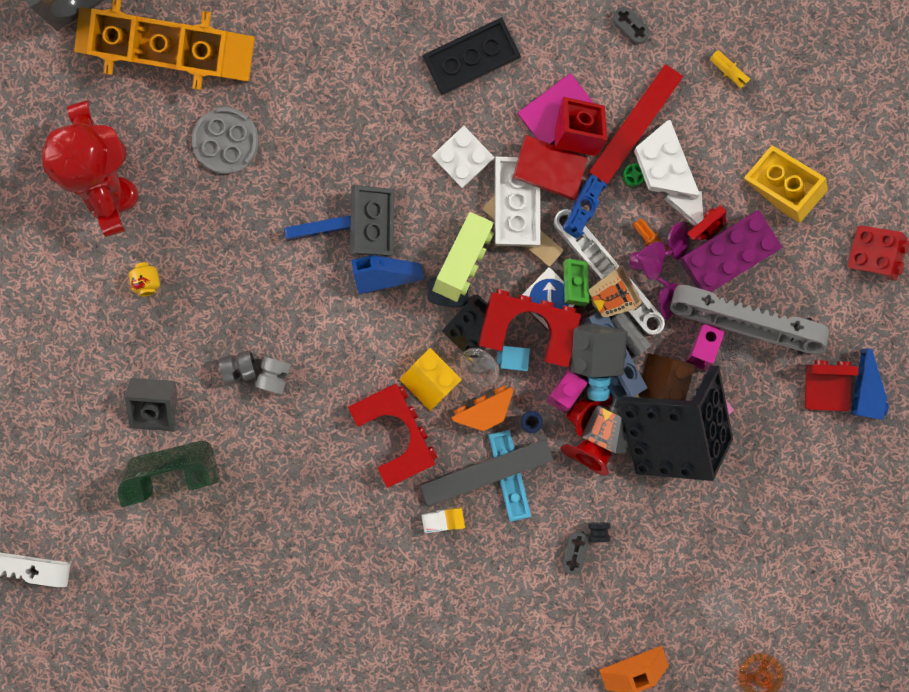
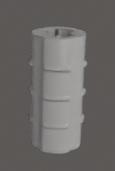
(635, 339)

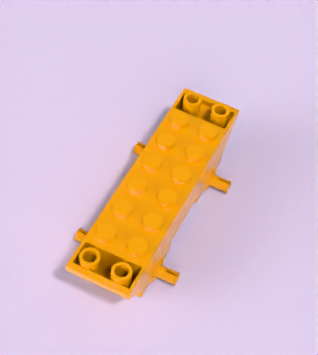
(163, 44)

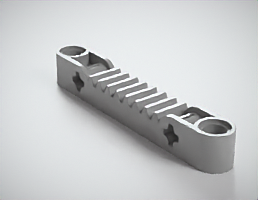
(808, 335)

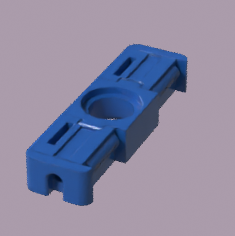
(579, 217)
(313, 228)

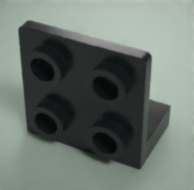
(467, 325)

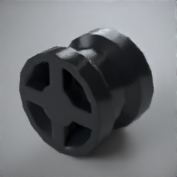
(599, 532)

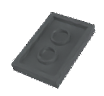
(372, 221)

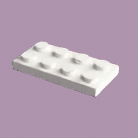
(515, 207)

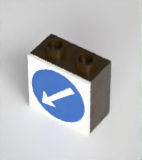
(547, 288)

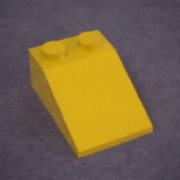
(787, 183)

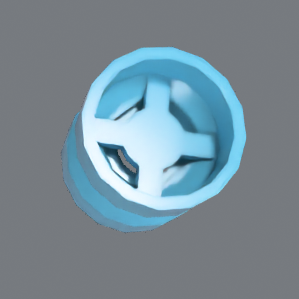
(598, 388)

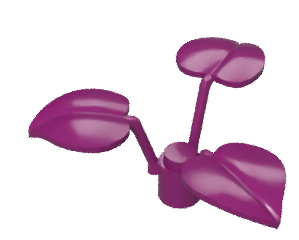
(651, 261)

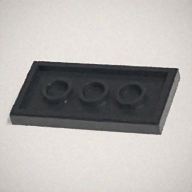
(471, 56)

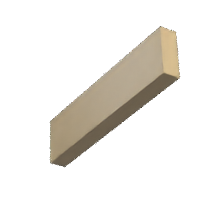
(548, 249)

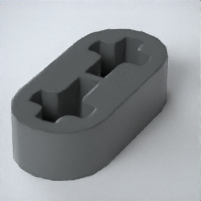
(634, 21)
(580, 554)

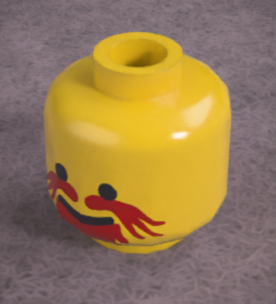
(144, 279)

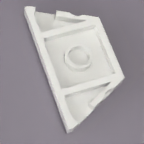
(665, 163)

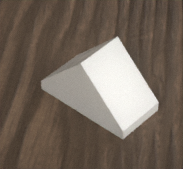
(689, 208)

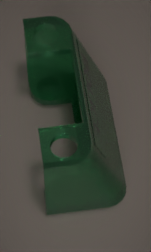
(196, 456)

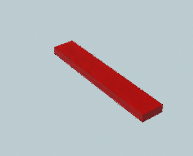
(636, 124)

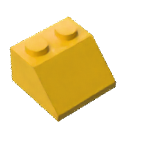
(430, 379)

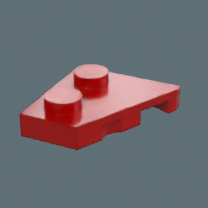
(712, 223)

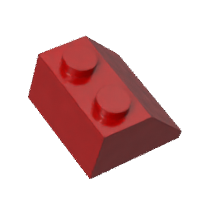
(581, 127)

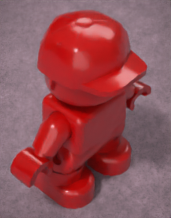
(86, 162)

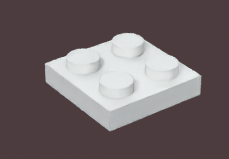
(463, 157)

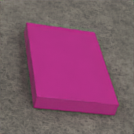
(542, 113)

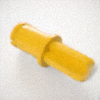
(729, 68)

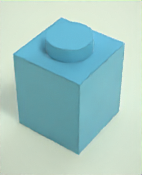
(513, 358)

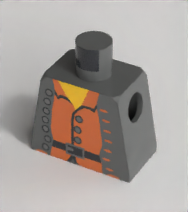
(607, 428)

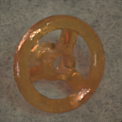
(768, 680)

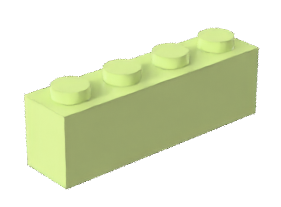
(463, 256)

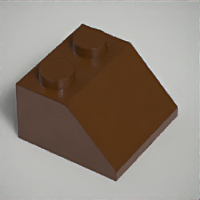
(666, 378)

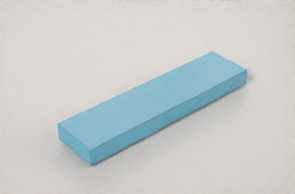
(512, 486)

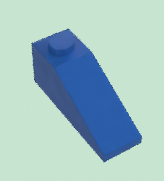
(869, 392)

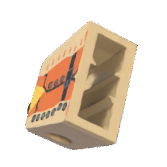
(613, 294)

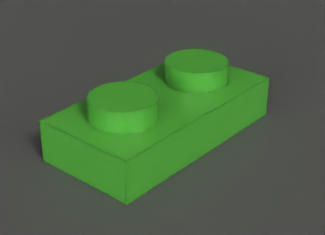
(576, 282)

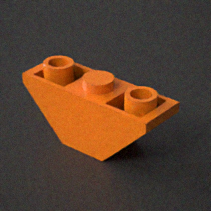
(486, 411)
(635, 672)

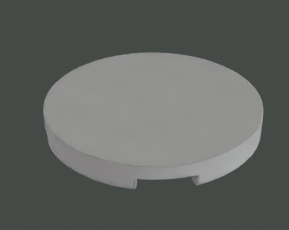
(225, 140)

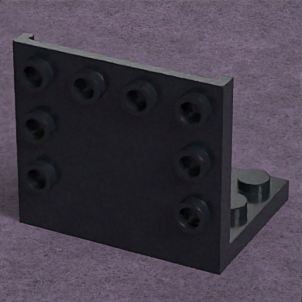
(680, 435)

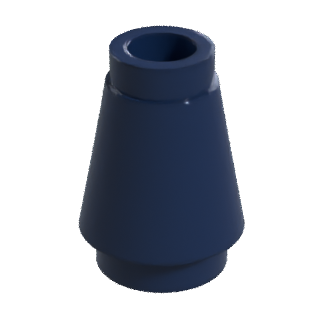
(537, 425)

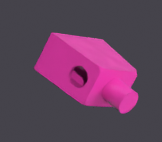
(704, 352)
(567, 390)

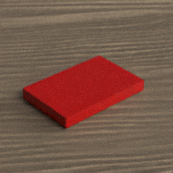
(549, 168)

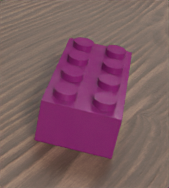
(731, 252)

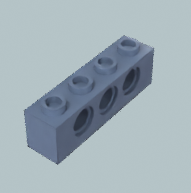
(631, 382)

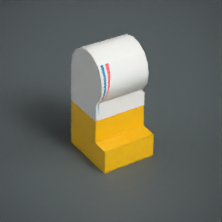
(443, 520)

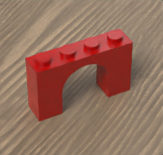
(560, 322)
(418, 455)

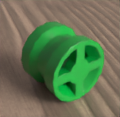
(633, 171)

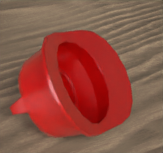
(582, 412)
(590, 455)

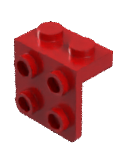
(878, 251)
(829, 385)

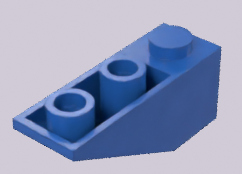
(380, 272)

